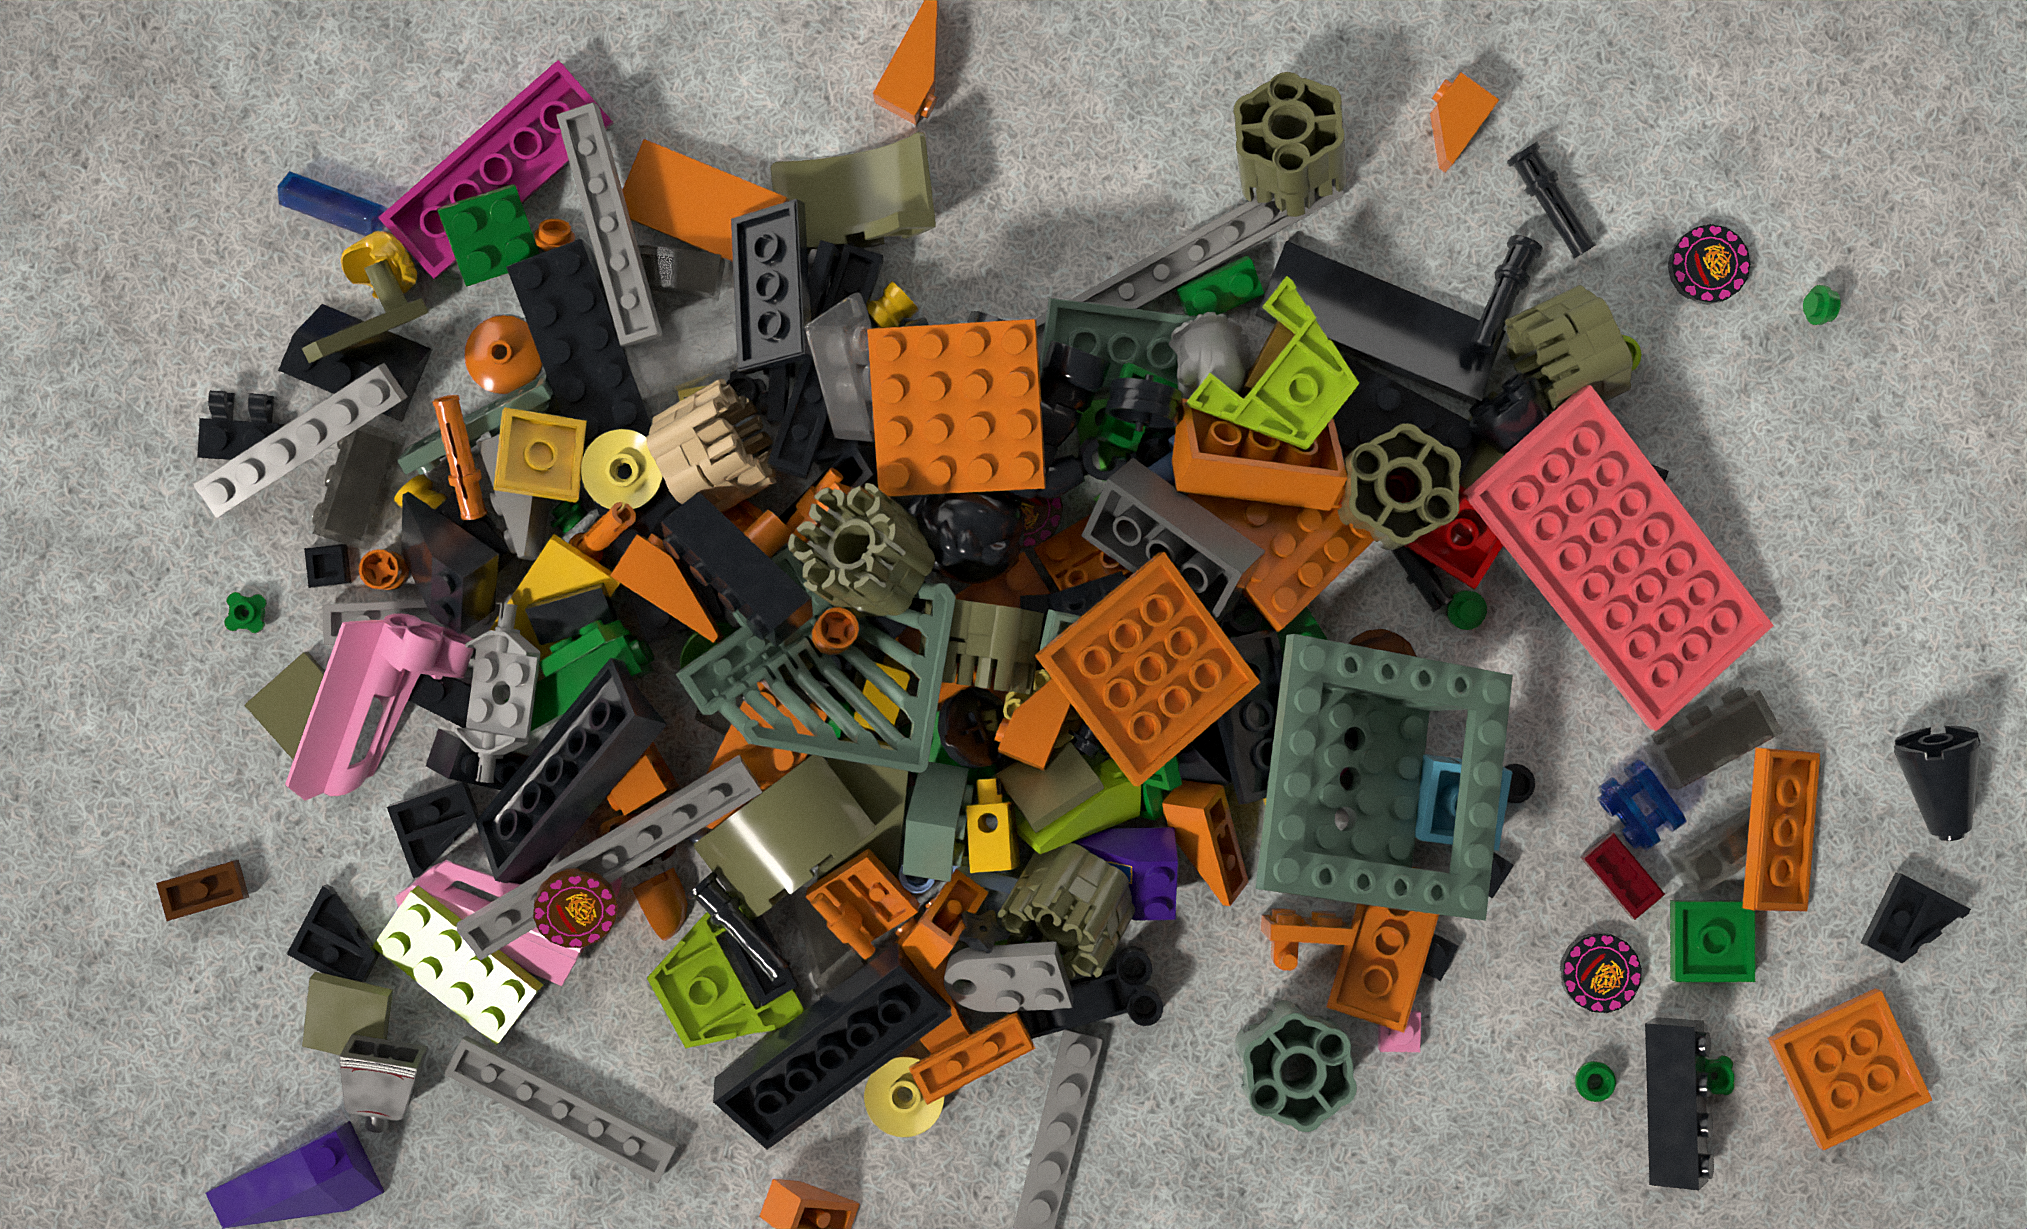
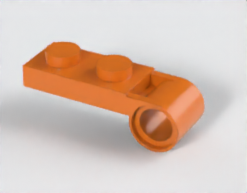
(761, 528)

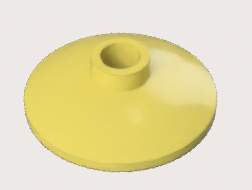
(602, 464)
(890, 1112)

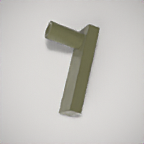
(396, 313)

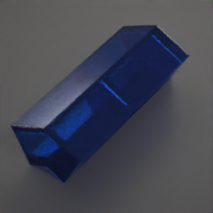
(330, 204)

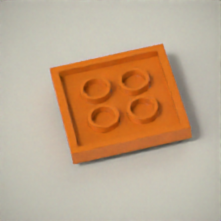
(1849, 1069)

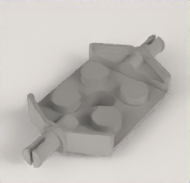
(492, 723)

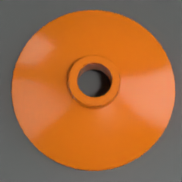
(519, 365)

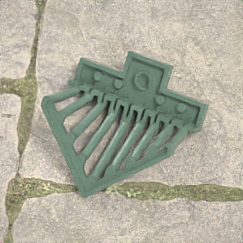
(744, 659)

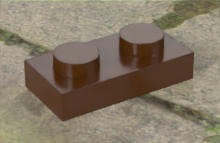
(202, 890)

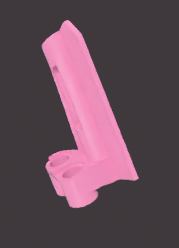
(365, 663)
(530, 950)

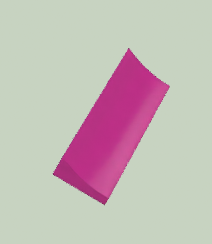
(513, 147)

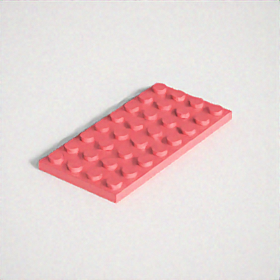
(1618, 557)

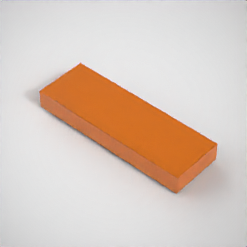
(972, 1057)

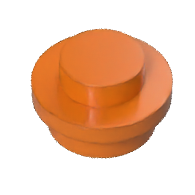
(553, 234)

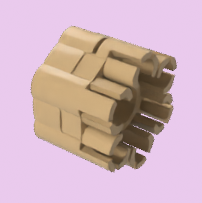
(704, 450)

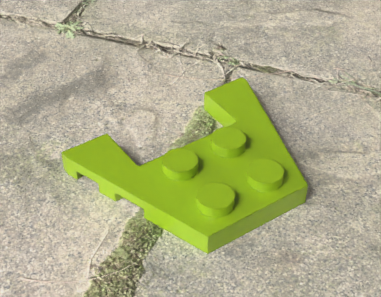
(1297, 390)
(706, 995)

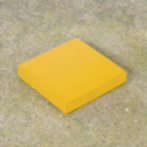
(539, 455)

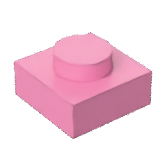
(1396, 1041)

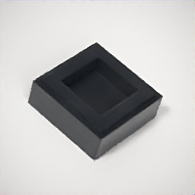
(327, 566)

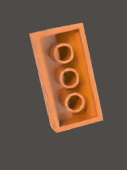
(1243, 464)

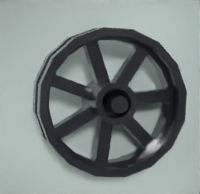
(1144, 402)

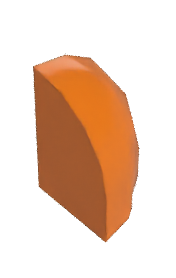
(663, 903)

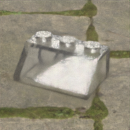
(694, 349)
(843, 367)

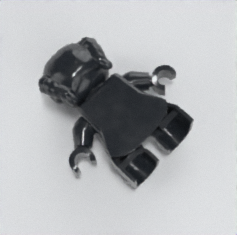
(981, 532)

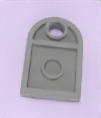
(1009, 978)

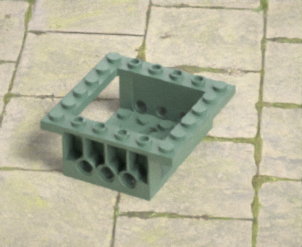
(1388, 704)

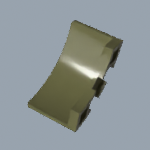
(862, 193)
(783, 834)

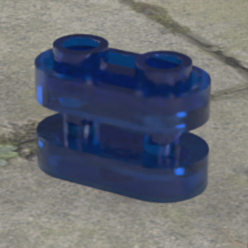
(1618, 801)

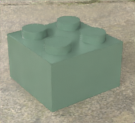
(937, 822)

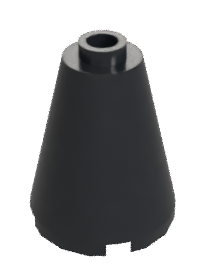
(1942, 777)

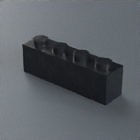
(736, 569)
(1678, 1103)

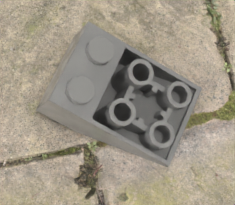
(523, 514)

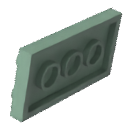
(1115, 335)
(428, 452)

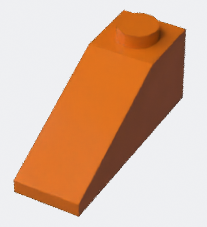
(910, 77)
(664, 582)
(1035, 727)
(1207, 836)

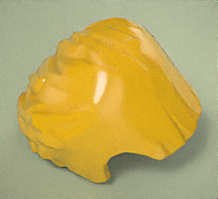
(376, 248)

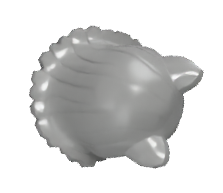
(1213, 347)

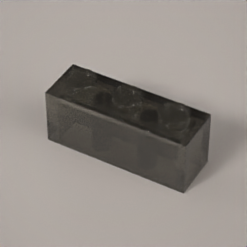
(358, 486)
(1712, 737)

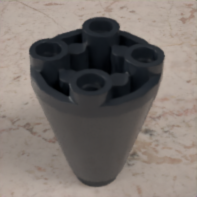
(1510, 413)

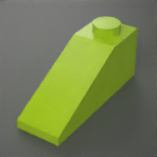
(1107, 808)

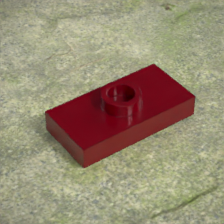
(1622, 875)

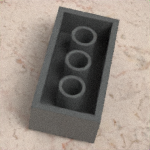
(1147, 516)

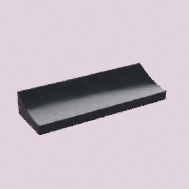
(1387, 324)
(568, 775)
(830, 1048)

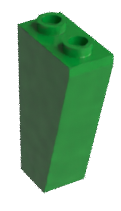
(560, 690)

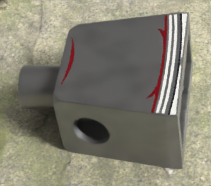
(379, 1078)

